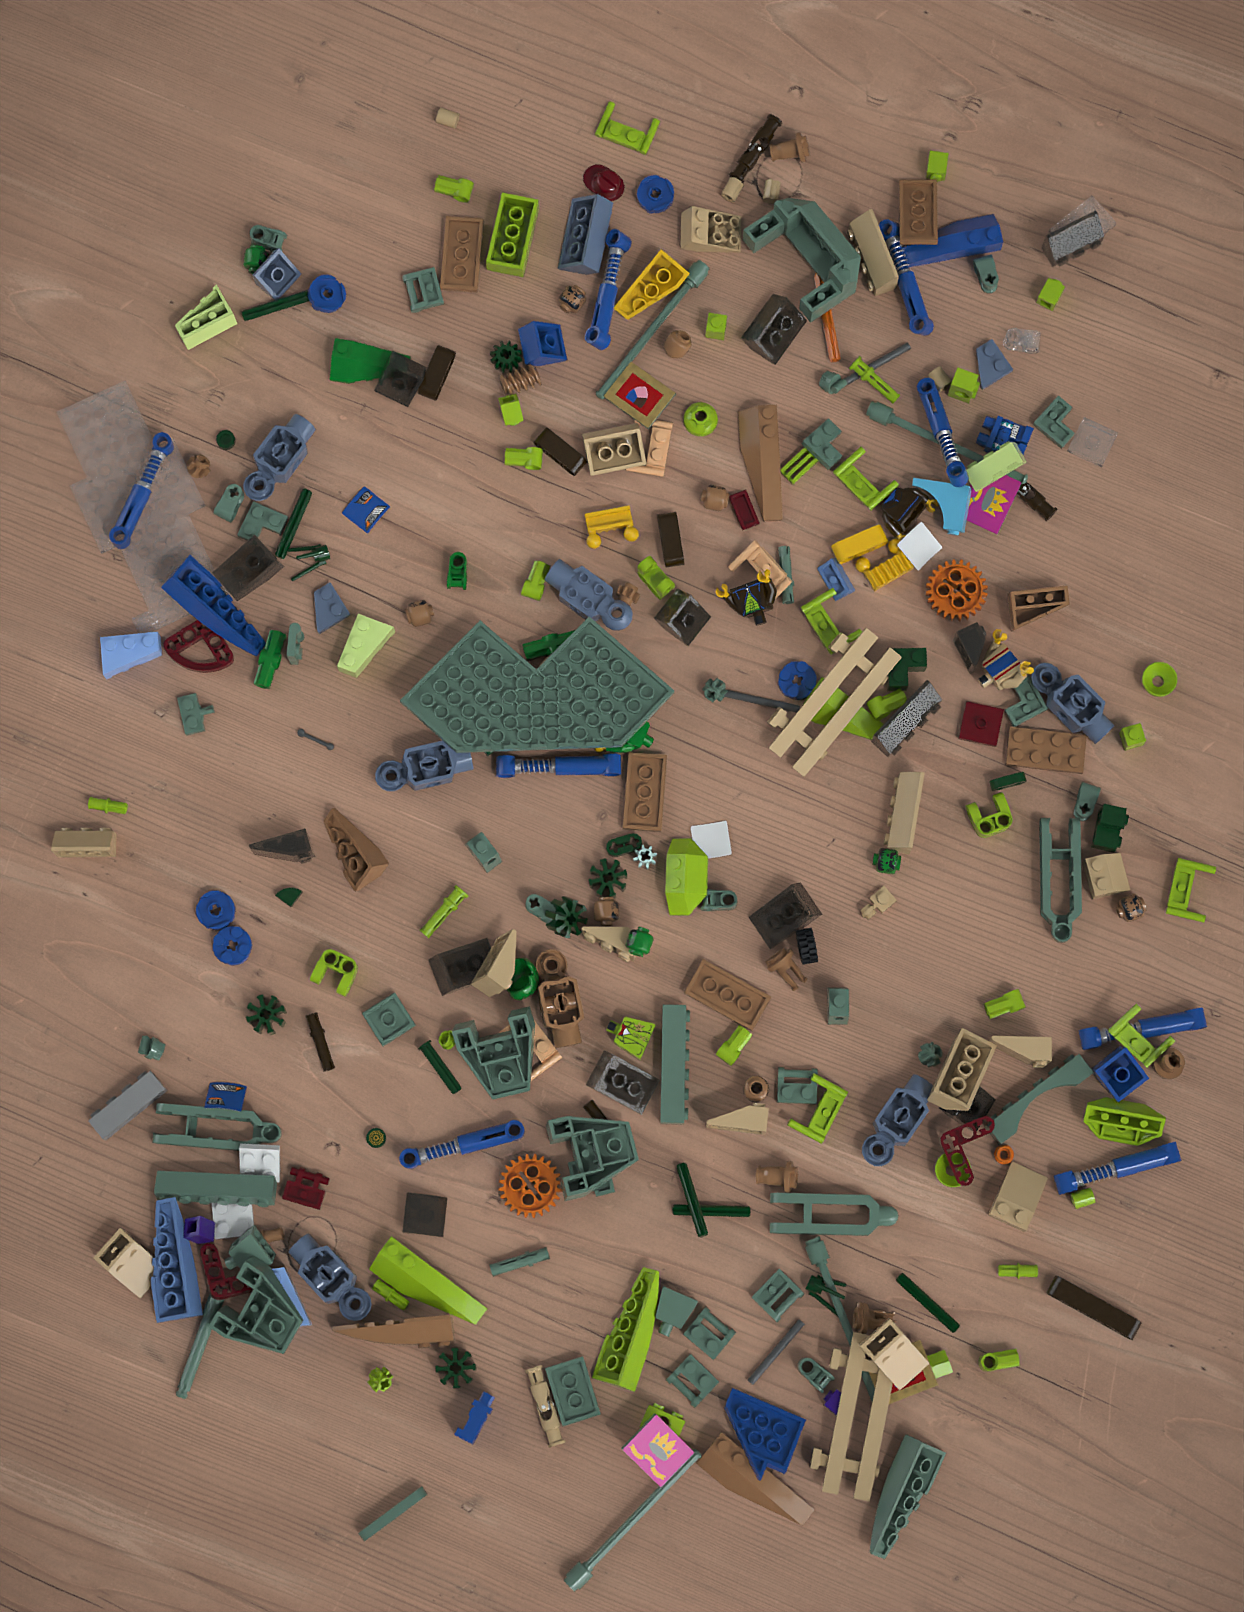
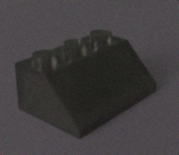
(1073, 239)
(774, 328)

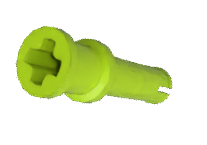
(865, 375)
(449, 904)

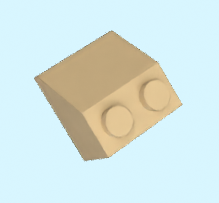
(1106, 875)

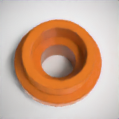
(1010, 1154)

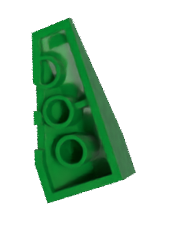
(357, 361)

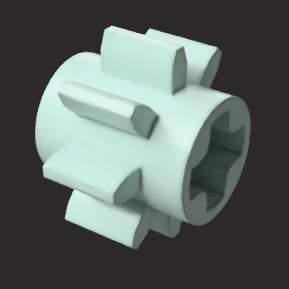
(646, 862)

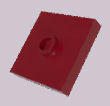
(981, 724)

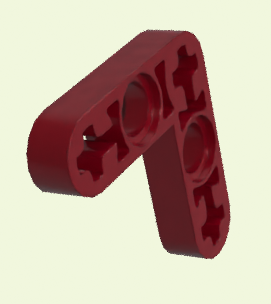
(960, 1140)
(219, 1280)

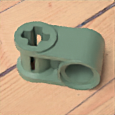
(271, 238)
(986, 270)
(228, 505)
(1086, 798)
(716, 901)
(543, 906)
(816, 1374)

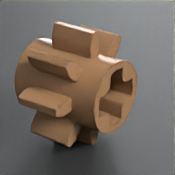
(198, 466)
(628, 593)

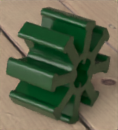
(610, 884)
(566, 917)
(262, 1021)
(460, 1363)

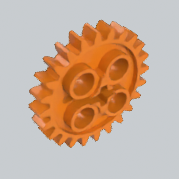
(945, 603)
(516, 1196)

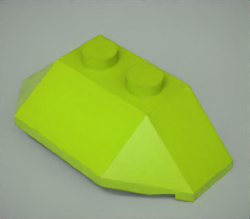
(685, 876)
(1123, 1121)

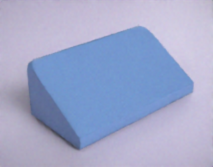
(836, 578)

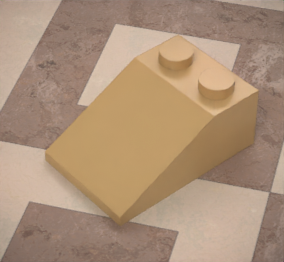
(498, 966)
(1026, 1049)
(747, 1119)
(1018, 1197)

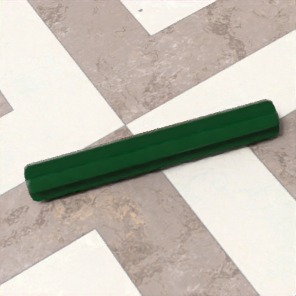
(275, 305)
(293, 523)
(692, 1200)
(714, 1210)
(927, 1302)

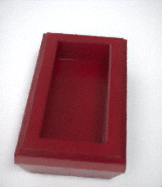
(744, 510)

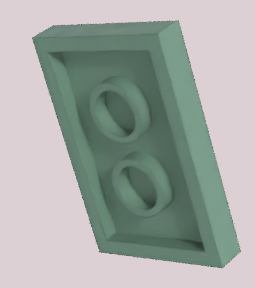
(572, 1391)

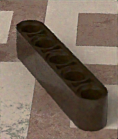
(1094, 1307)

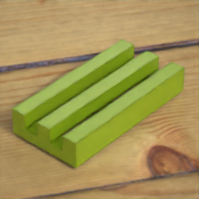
(788, 475)

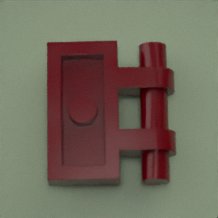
(303, 1194)

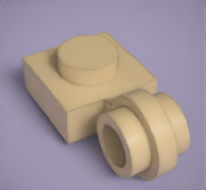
(882, 901)

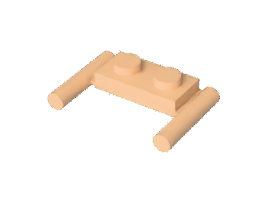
(657, 450)
(761, 560)
(543, 1050)

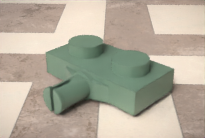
(193, 713)

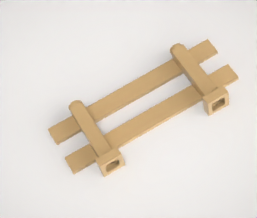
(852, 656)
(836, 1460)

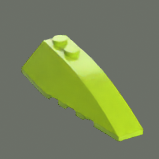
(423, 1283)
(628, 1344)

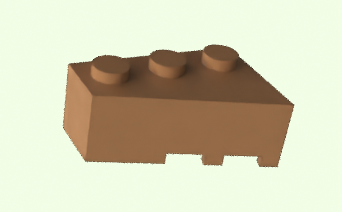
(1034, 604)

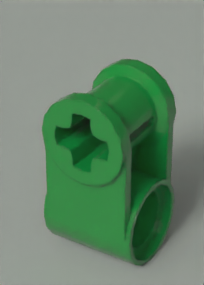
(457, 574)

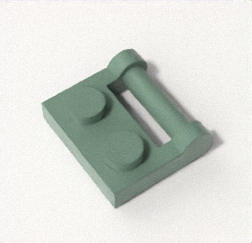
(429, 288)
(294, 649)
(796, 1092)
(773, 1290)
(705, 1338)
(697, 1375)

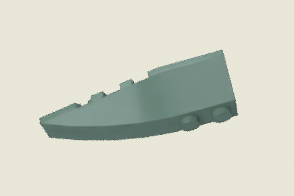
(905, 1484)

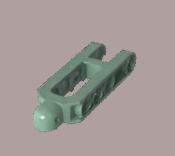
(1060, 924)
(262, 1132)
(878, 1214)

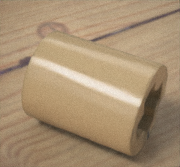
(447, 118)
(732, 189)
(771, 191)
(940, 378)

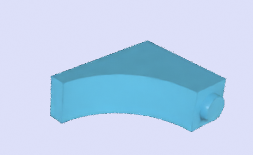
(952, 500)

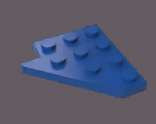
(764, 1431)

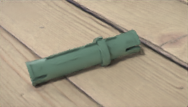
(785, 564)
(526, 1259)

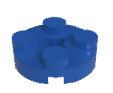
(653, 204)
(322, 303)
(787, 675)
(206, 904)
(242, 950)

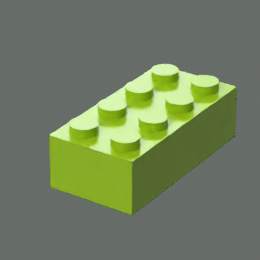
(512, 234)

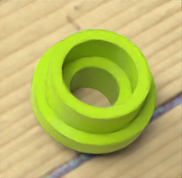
(446, 1040)

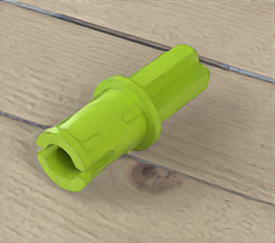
(107, 805)
(1018, 1270)
(390, 1295)

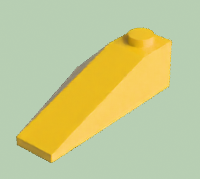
(655, 282)

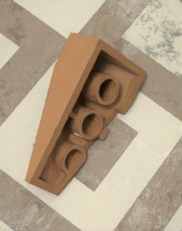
(358, 854)

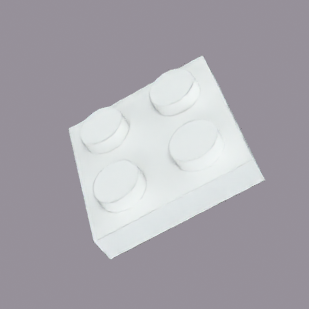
(260, 1160)
(231, 1220)

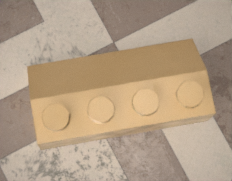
(874, 253)
(905, 811)
(962, 1072)

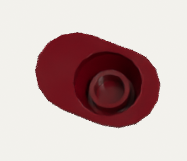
(604, 182)

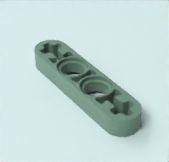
(393, 1513)

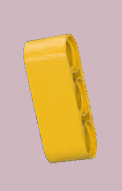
(859, 544)

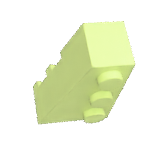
(206, 320)
(995, 465)
(362, 645)

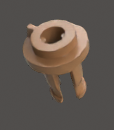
(791, 149)
(781, 962)
(1163, 1067)
(778, 1176)
(869, 1319)

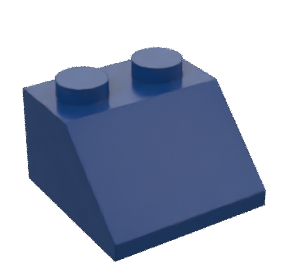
(542, 343)
(1119, 1073)

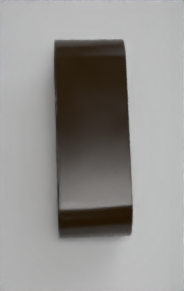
(437, 372)
(560, 451)
(670, 539)

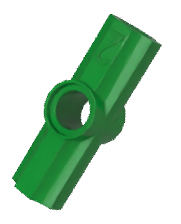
(545, 645)
(269, 659)

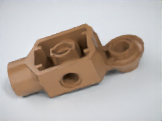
(559, 1000)

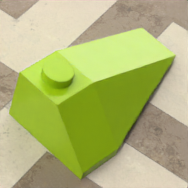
(861, 724)

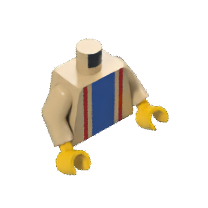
(1002, 666)

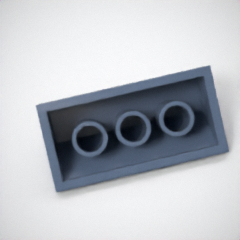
(585, 234)

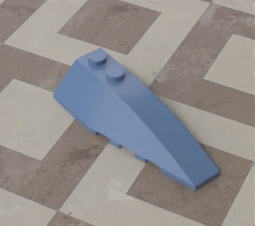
(174, 1275)

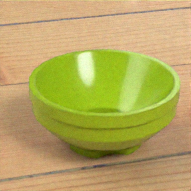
(704, 427)
(1162, 670)
(940, 1170)

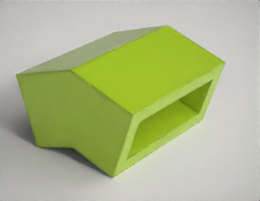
(940, 1364)

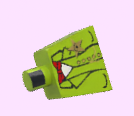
(632, 1035)

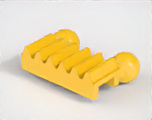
(610, 520)
(886, 571)

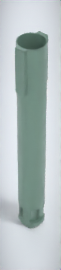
(198, 1347)

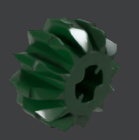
(512, 353)

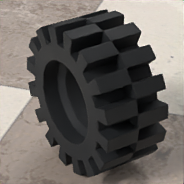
(806, 946)

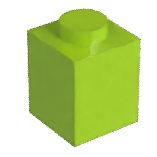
(937, 166)
(1050, 294)
(716, 326)
(511, 409)
(1132, 736)

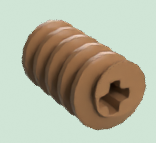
(520, 380)

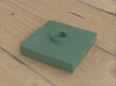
(388, 1019)

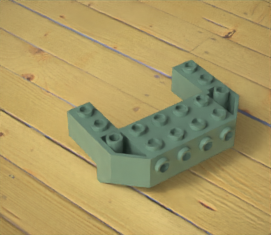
(819, 245)

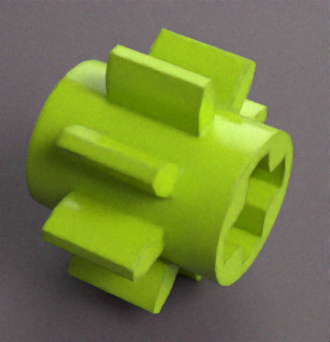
(380, 1379)

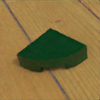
(289, 895)

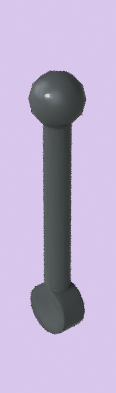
(301, 733)

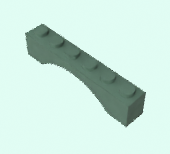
(1070, 1074)

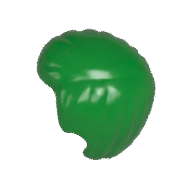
(524, 979)

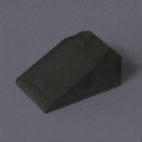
(248, 568)
(289, 847)
(785, 914)
(459, 966)
(622, 1082)

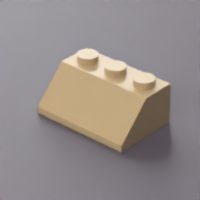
(614, 449)
(84, 843)

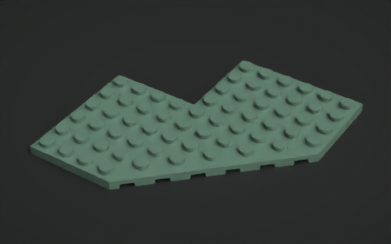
(577, 699)

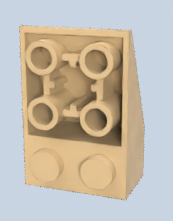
(710, 231)
(610, 939)
(127, 1262)
(894, 1354)

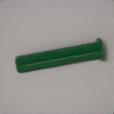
(440, 1067)

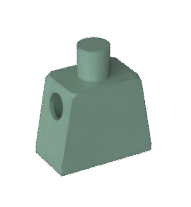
(484, 852)
(838, 1005)
(249, 1245)
(673, 1310)

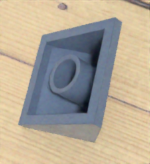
(276, 274)

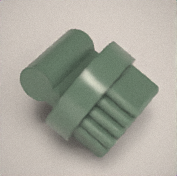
(832, 382)
(151, 1048)

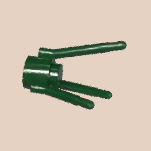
(319, 553)
(816, 1286)

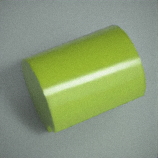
(1082, 1198)

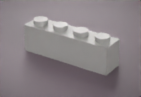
(127, 1105)

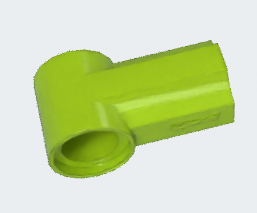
(458, 189)
(529, 458)
(534, 585)
(883, 706)
(1008, 1003)
(732, 1048)
(1000, 1360)

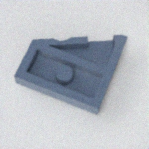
(991, 364)
(328, 608)

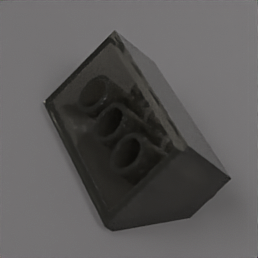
(907, 719)

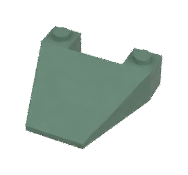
(501, 1059)
(599, 1150)
(268, 1316)

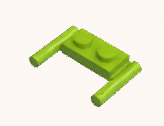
(623, 134)
(859, 484)
(821, 621)
(1182, 886)
(1135, 1041)
(825, 1111)

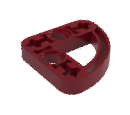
(207, 635)

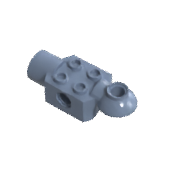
(278, 457)
(588, 595)
(1073, 702)
(424, 767)
(898, 1120)
(330, 1277)

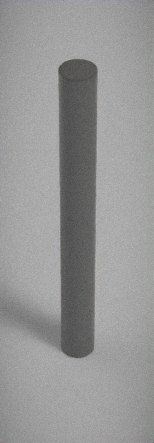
(881, 361)
(762, 701)
(775, 1352)

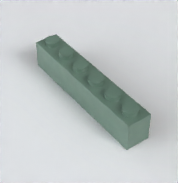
(673, 1064)
(216, 1188)

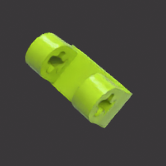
(654, 578)
(992, 820)
(341, 959)

